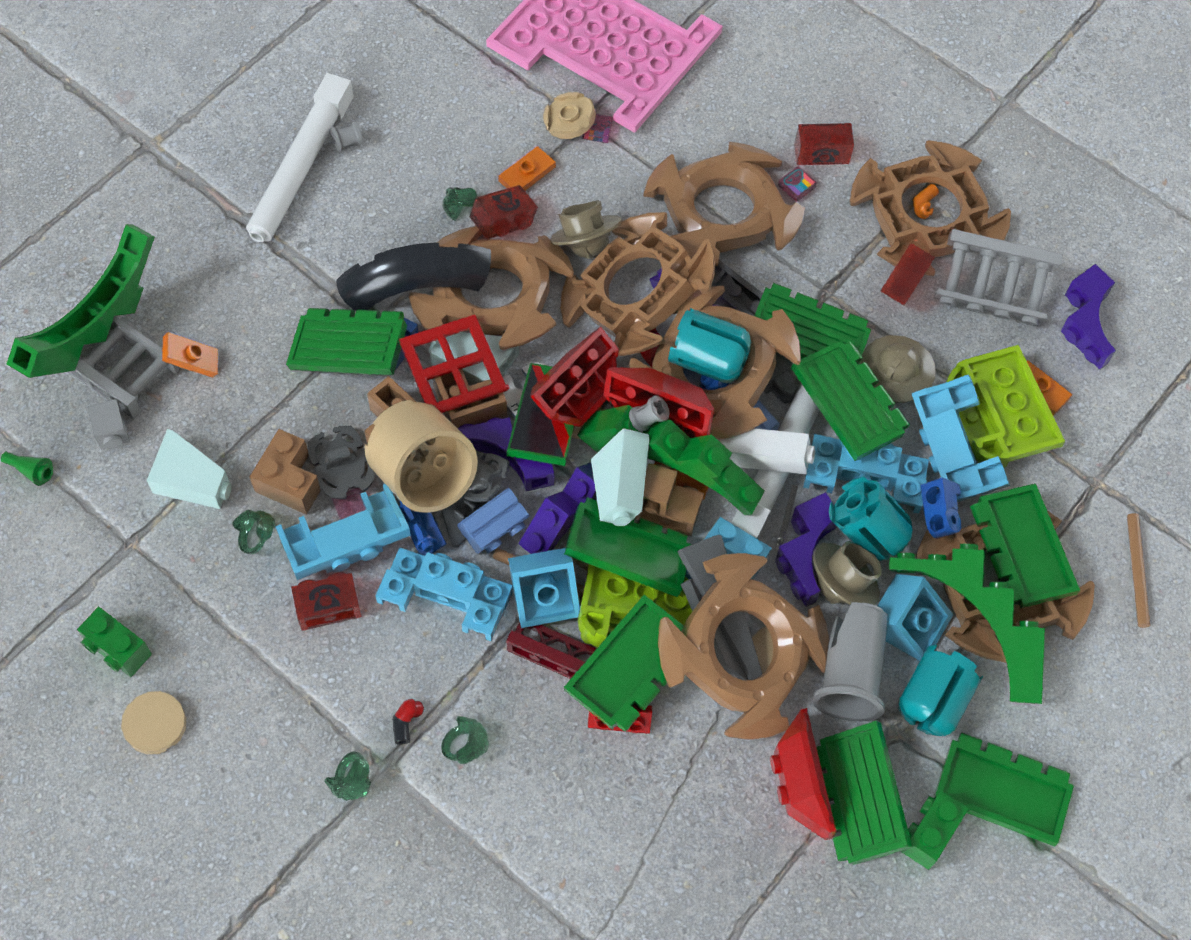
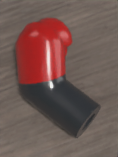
(402, 719)

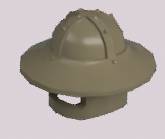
(585, 229)
(900, 366)
(844, 573)

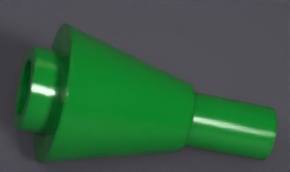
(36, 469)

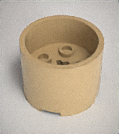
(421, 456)

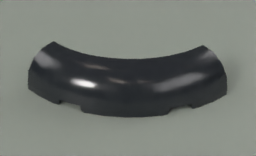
(411, 269)

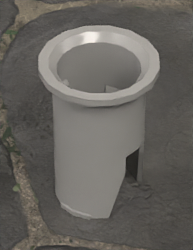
(854, 665)

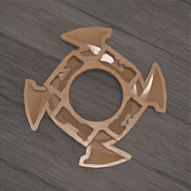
(946, 167)
(740, 169)
(520, 317)
(632, 322)
(735, 403)
(975, 631)
(792, 637)

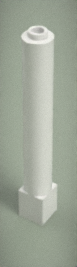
(330, 105)
(797, 420)

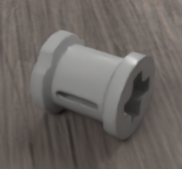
(346, 136)
(646, 415)

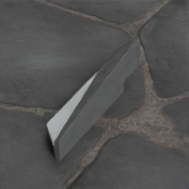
(737, 290)
(732, 638)

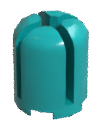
(710, 346)
(872, 518)
(939, 692)

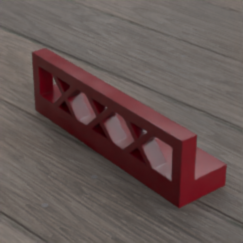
(545, 655)

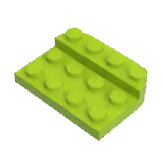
(1012, 411)
(610, 598)

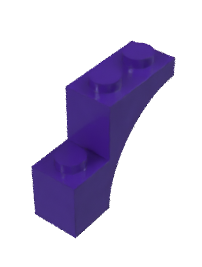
(1084, 325)
(494, 438)
(558, 512)
(795, 557)

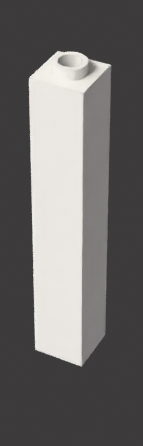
(771, 450)

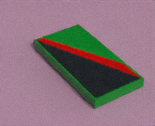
(533, 433)

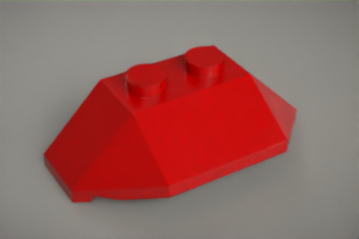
(577, 381)
(686, 402)
(802, 778)

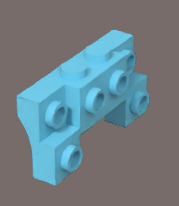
(947, 438)
(884, 465)
(347, 539)
(449, 584)

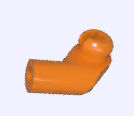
(922, 201)

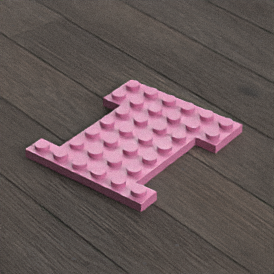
(610, 44)

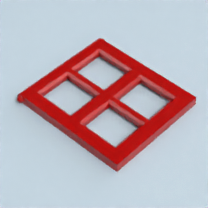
(453, 365)

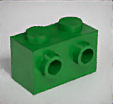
(114, 641)
(935, 829)

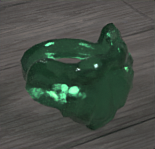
(457, 199)
(244, 524)
(476, 744)
(356, 782)

